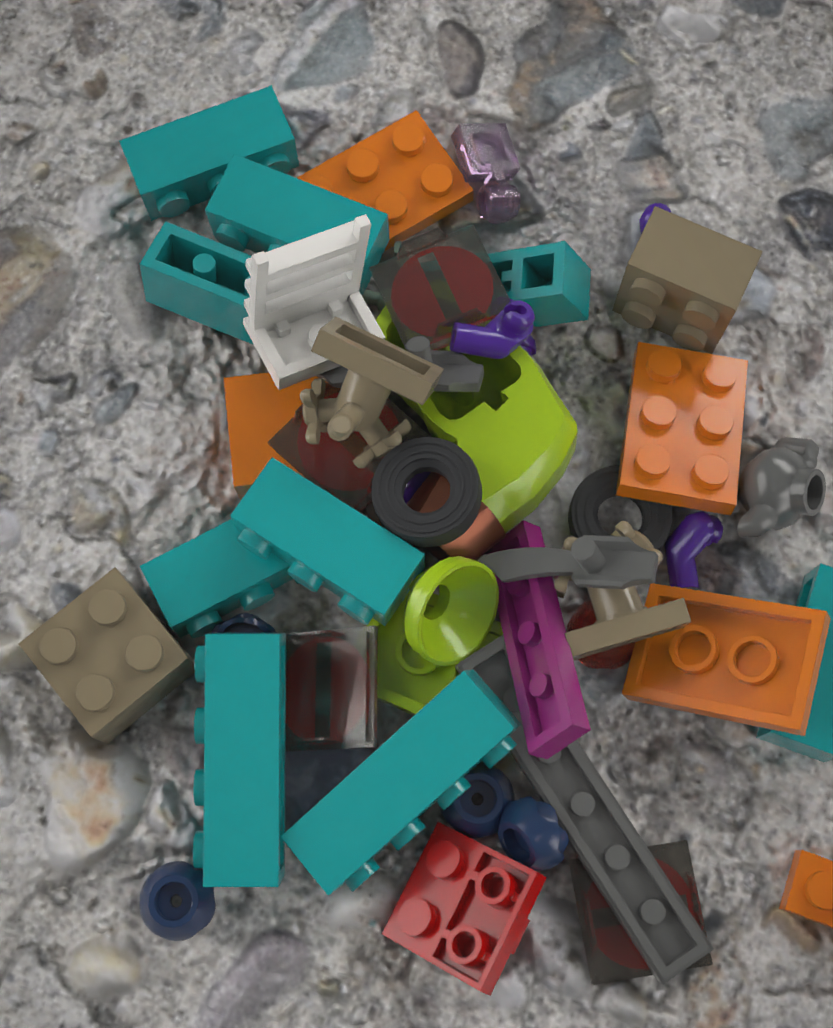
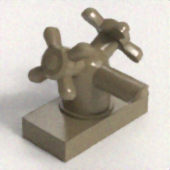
(372, 373)
(620, 611)

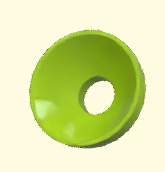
(461, 614)

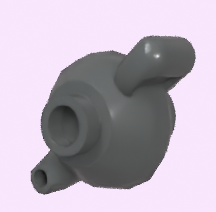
(780, 487)

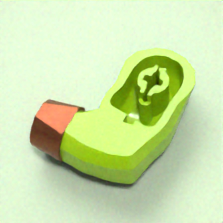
(512, 433)

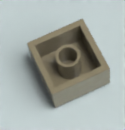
(685, 281)
(108, 656)

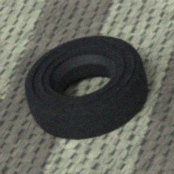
(421, 456)
(603, 485)

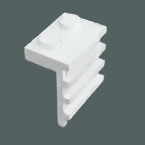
(299, 292)

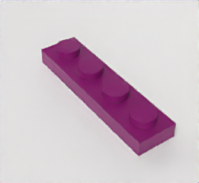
(539, 655)

